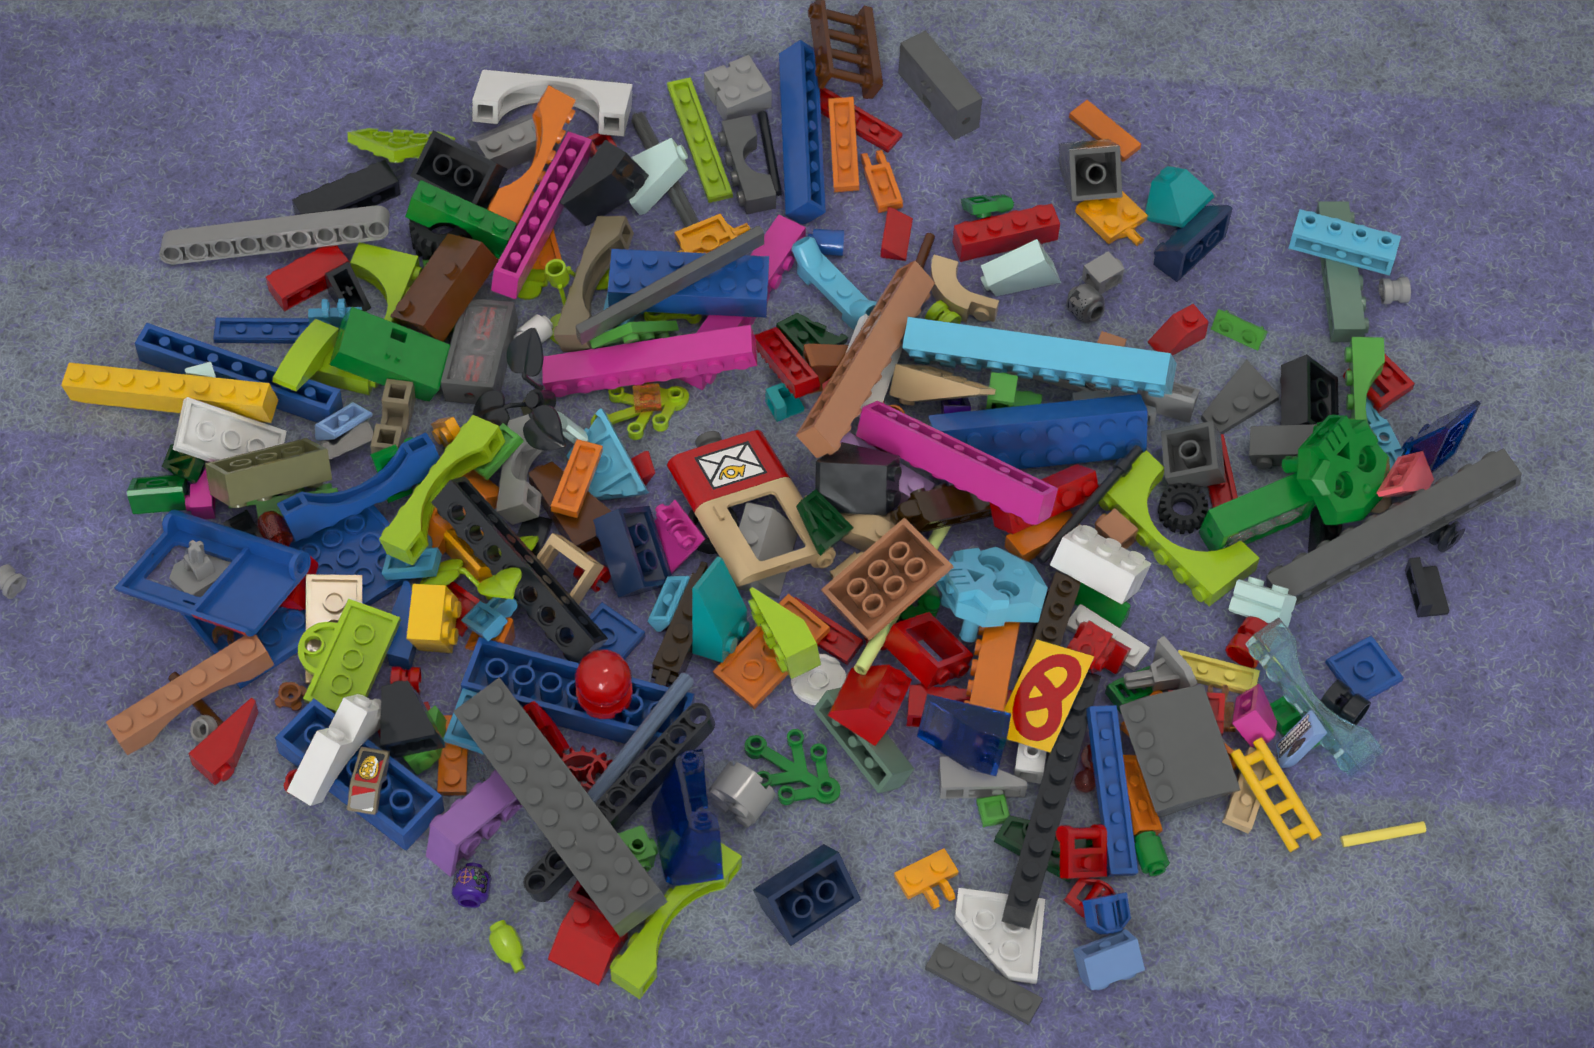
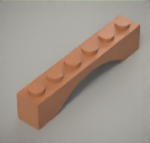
(231, 665)

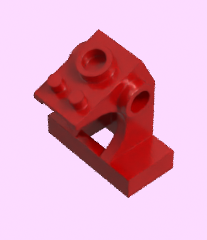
(1099, 643)

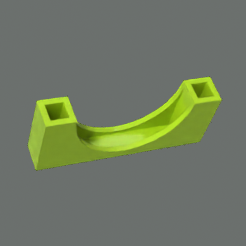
(392, 275)
(1204, 572)

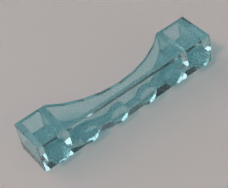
(1277, 653)

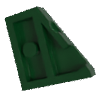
(801, 331)

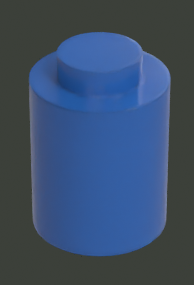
(829, 241)

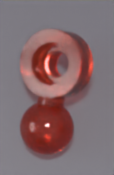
(1085, 779)

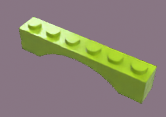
(471, 448)
(638, 965)

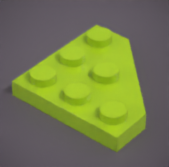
(393, 146)

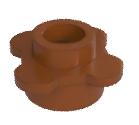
(287, 689)

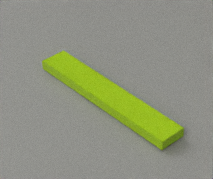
(699, 140)

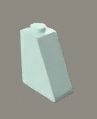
(665, 166)
(1020, 270)

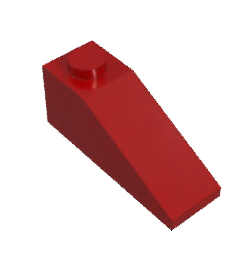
(222, 748)

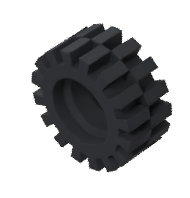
(1186, 495)

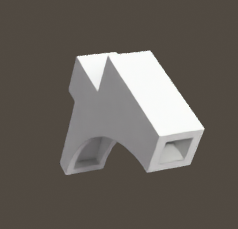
(334, 746)

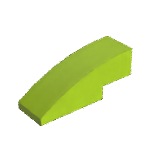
(306, 355)

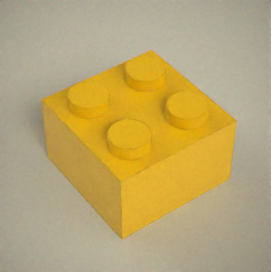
(433, 618)

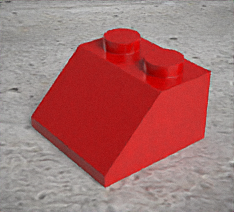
(586, 943)

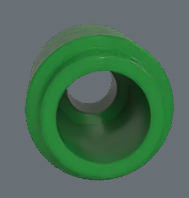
(1151, 853)

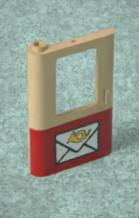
(732, 474)

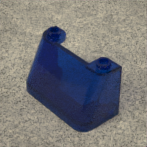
(687, 837)

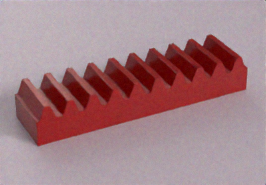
(786, 363)

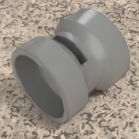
(1394, 290)

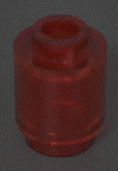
(274, 528)

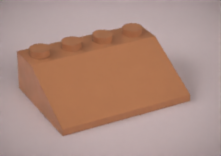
(886, 579)

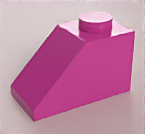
(1254, 716)

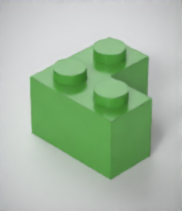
(1006, 392)

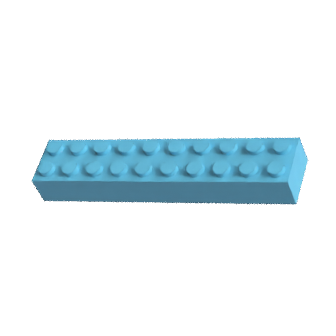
(1040, 356)

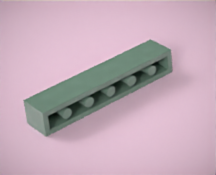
(1342, 285)

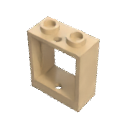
(558, 543)

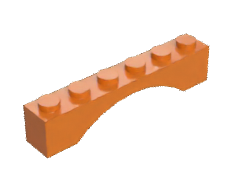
(549, 118)

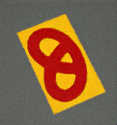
(1045, 694)

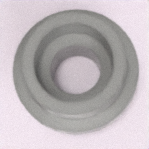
(198, 727)

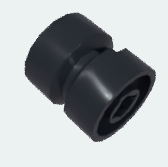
(1354, 707)

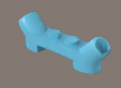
(817, 269)

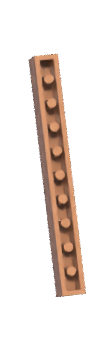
(865, 361)

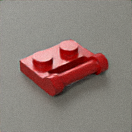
(1392, 383)
(1082, 861)

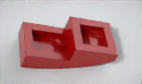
(546, 727)

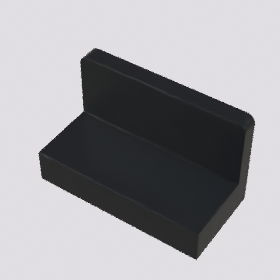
(1426, 589)

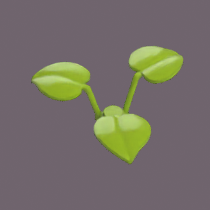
(558, 276)
(499, 585)

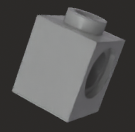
(1103, 272)

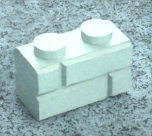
(1256, 600)

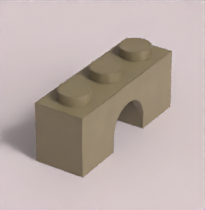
(397, 411)

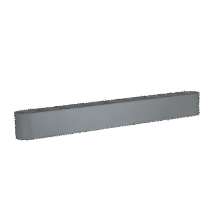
(274, 235)

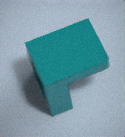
(782, 402)

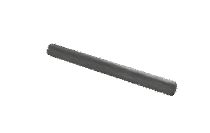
(676, 192)

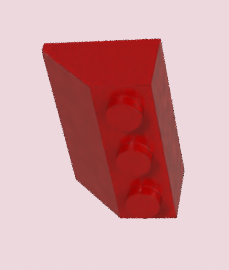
(870, 701)

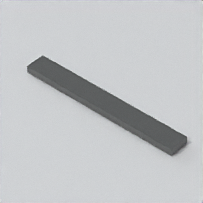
(669, 284)

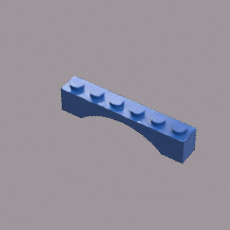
(311, 512)

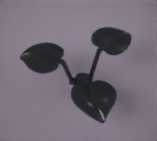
(544, 427)

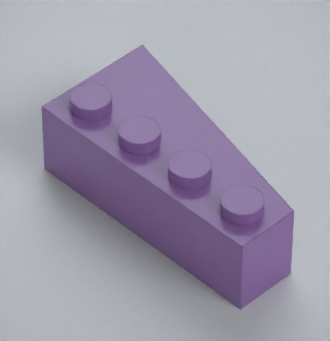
(468, 821)

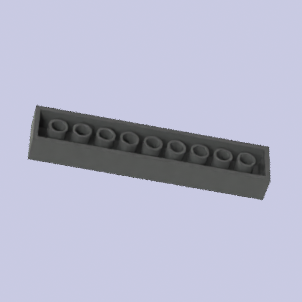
(560, 807)

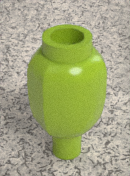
(507, 944)

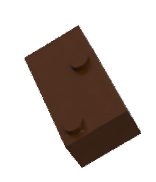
(445, 287)

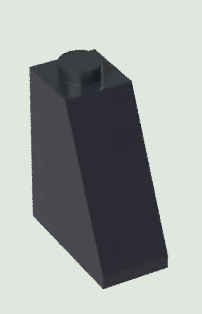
(406, 722)

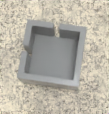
(738, 89)

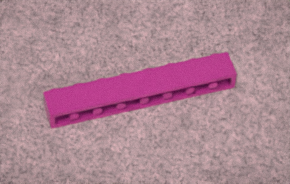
(540, 216)
(777, 246)
(650, 361)
(957, 462)

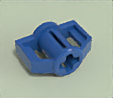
(1107, 913)

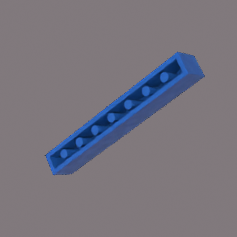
(801, 134)
(177, 352)

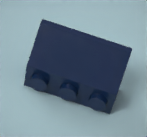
(1193, 241)
(632, 550)
(807, 894)

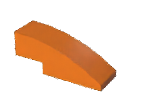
(1033, 539)

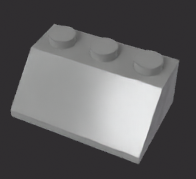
(509, 143)
(768, 537)

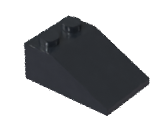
(604, 184)

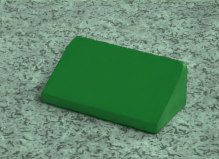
(1103, 605)

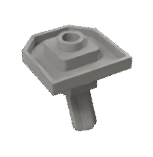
(196, 570)
(1165, 672)

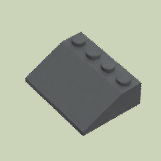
(1179, 749)

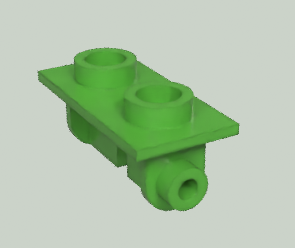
(1238, 329)

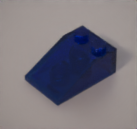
(1443, 436)
(965, 732)

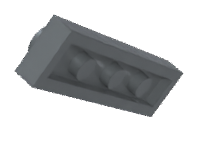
(984, 983)

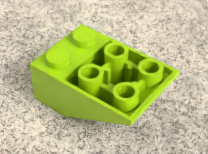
(785, 634)

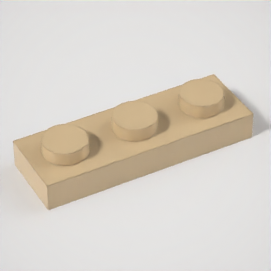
(1243, 804)

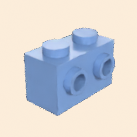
(1109, 960)

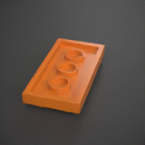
(752, 666)

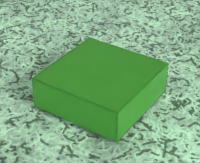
(993, 810)

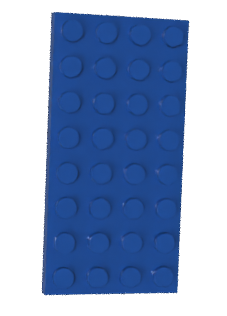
(342, 549)

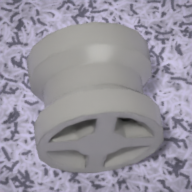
(11, 582)

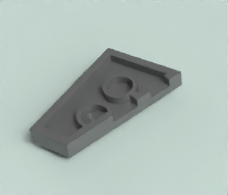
(1240, 399)

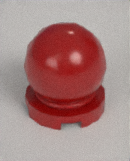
(603, 684)

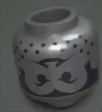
(1085, 303)

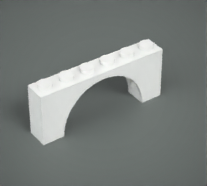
(504, 91)

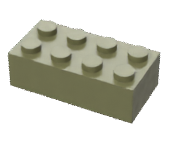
(268, 472)

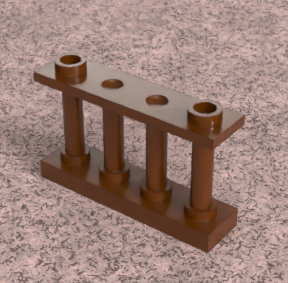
(863, 39)

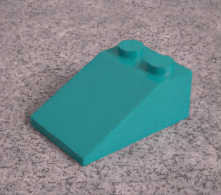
(717, 613)

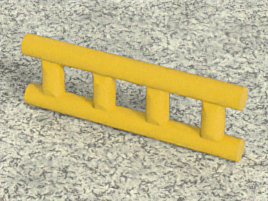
(1274, 811)

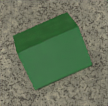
(157, 494)

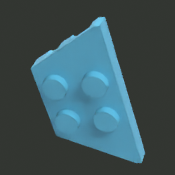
(615, 472)

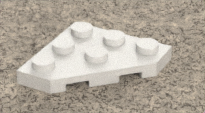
(1008, 946)

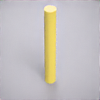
(1383, 834)

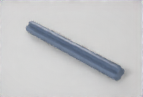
(642, 736)

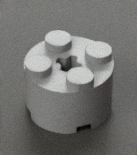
(741, 793)

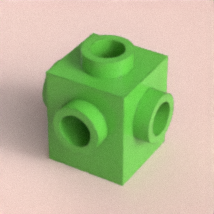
(641, 846)

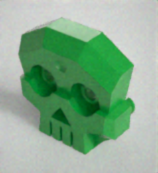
(1340, 468)

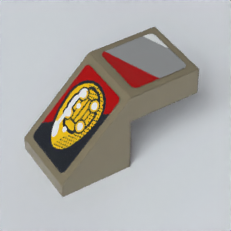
(366, 780)

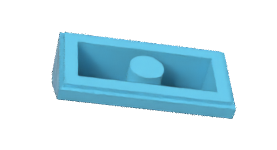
(667, 602)

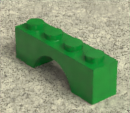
(434, 205)

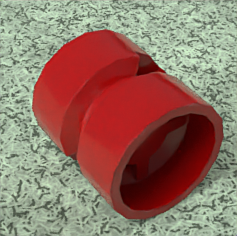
(1237, 648)

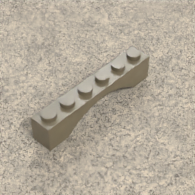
(607, 234)

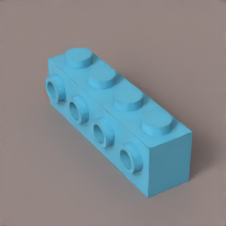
(1344, 242)

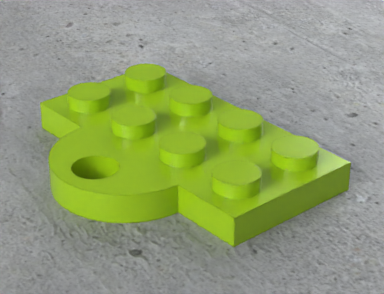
(348, 653)

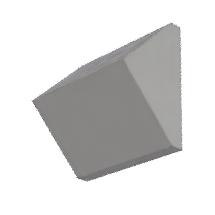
(1178, 405)

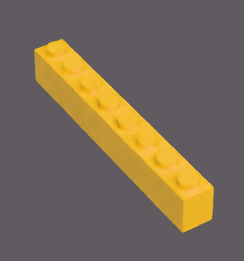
(166, 390)

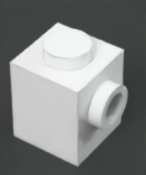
(1030, 763)

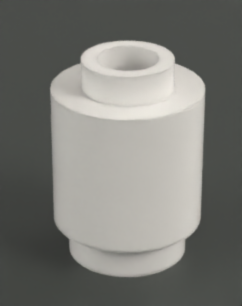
(542, 325)

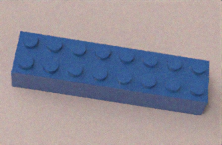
(1052, 431)
(553, 687)

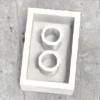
(1101, 563)

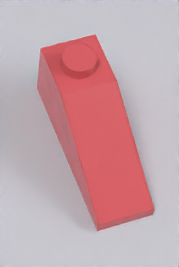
(1407, 476)

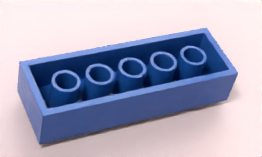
(730, 291)
(405, 800)

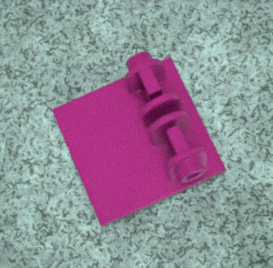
(677, 534)

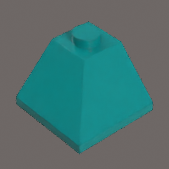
(1176, 197)

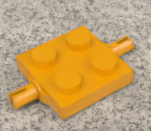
(1113, 218)
(707, 235)

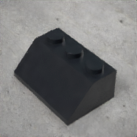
(458, 169)
(1307, 392)

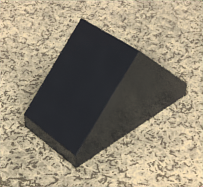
(344, 285)

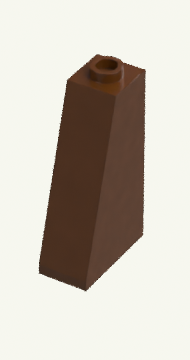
(576, 530)

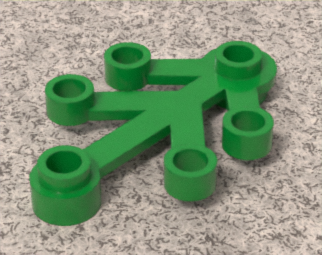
(795, 771)

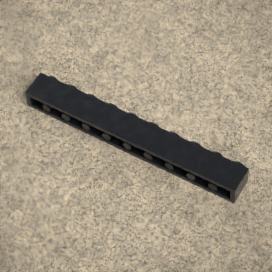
(1049, 809)

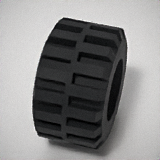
(427, 242)

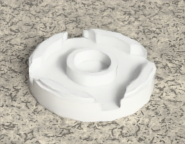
(811, 687)

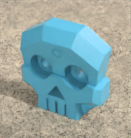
(991, 590)

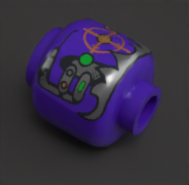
(471, 885)

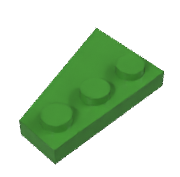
(635, 332)

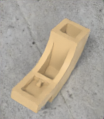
(957, 297)

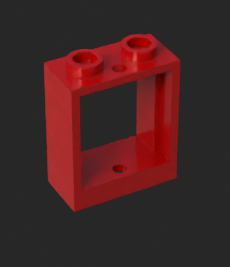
(904, 645)

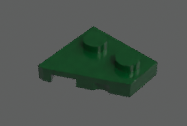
(183, 465)
(822, 522)

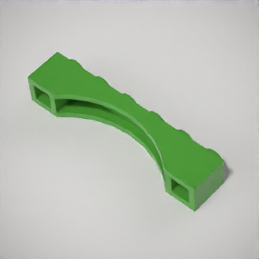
(1366, 363)

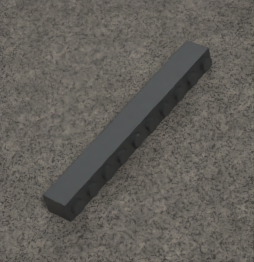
(1397, 527)

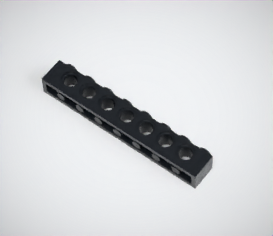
(515, 554)

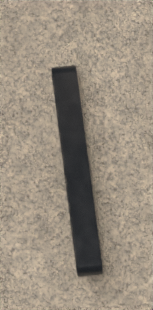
(625, 788)

